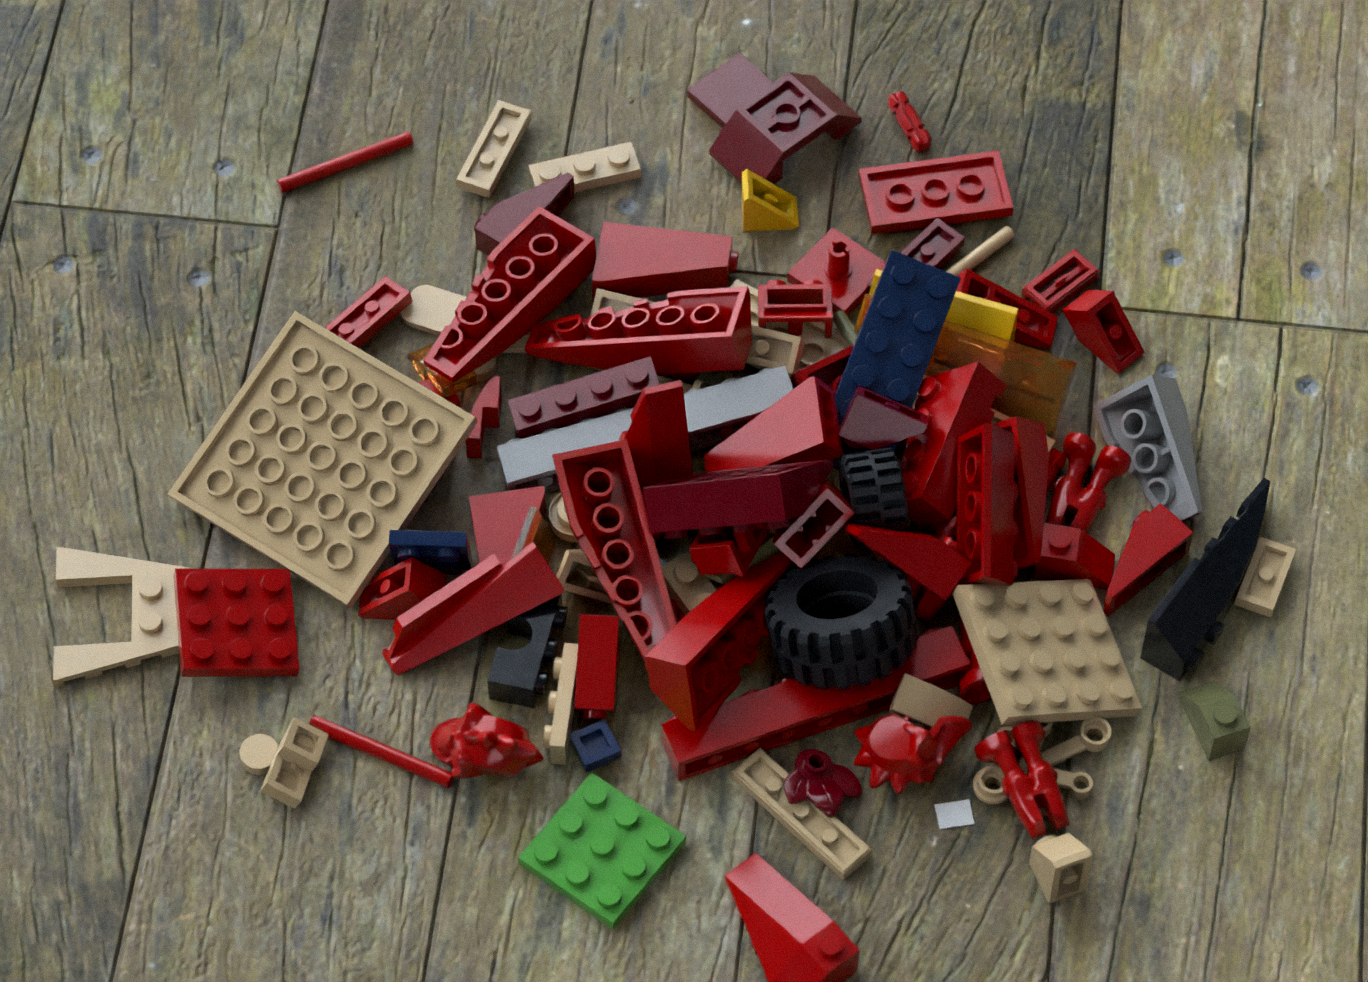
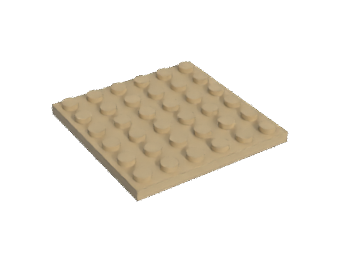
(322, 458)

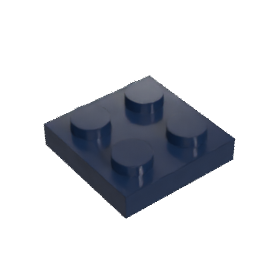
(437, 549)

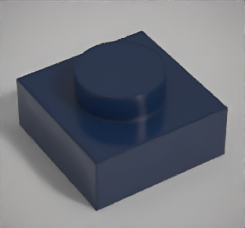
(595, 746)

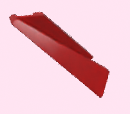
(471, 606)

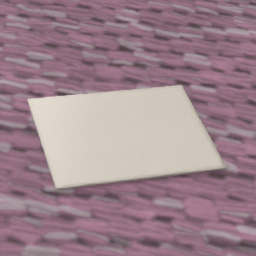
(954, 814)

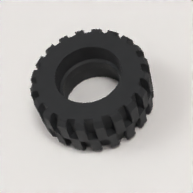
(841, 621)

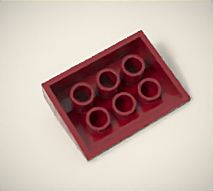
(734, 498)

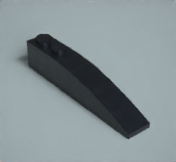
(1204, 593)

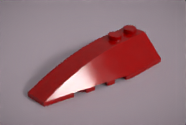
(518, 288)
(681, 334)
(613, 531)
(703, 653)

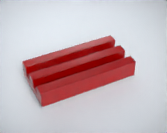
(1040, 299)

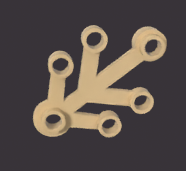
(1054, 755)

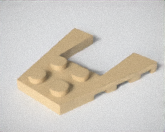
(153, 612)

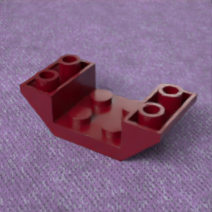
(780, 124)

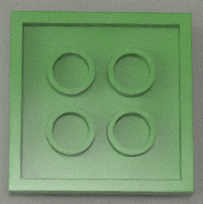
(602, 850)

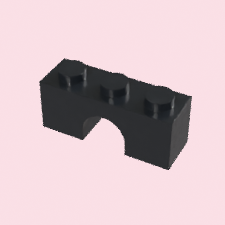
(520, 674)

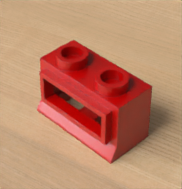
(796, 305)
(718, 554)

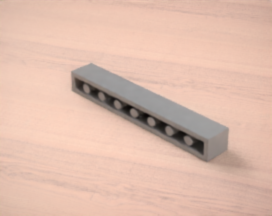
(710, 413)

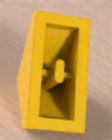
(766, 205)

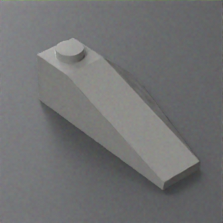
(1155, 431)

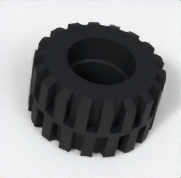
(874, 490)

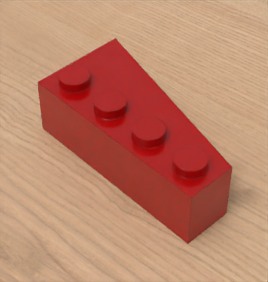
(954, 405)

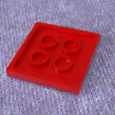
(235, 622)

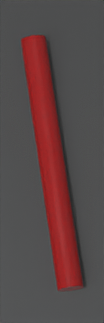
(345, 162)
(383, 752)

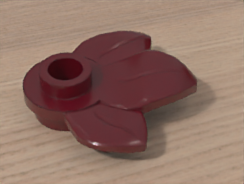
(821, 785)

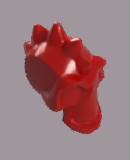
(483, 745)
(905, 751)

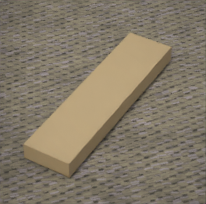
(820, 834)

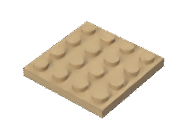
(1046, 651)

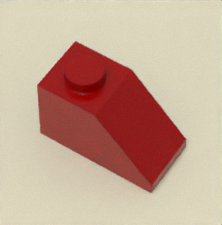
(1104, 328)
(1074, 554)
(399, 589)

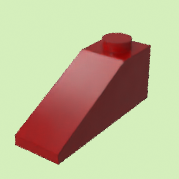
(1033, 324)
(1152, 547)
(922, 557)

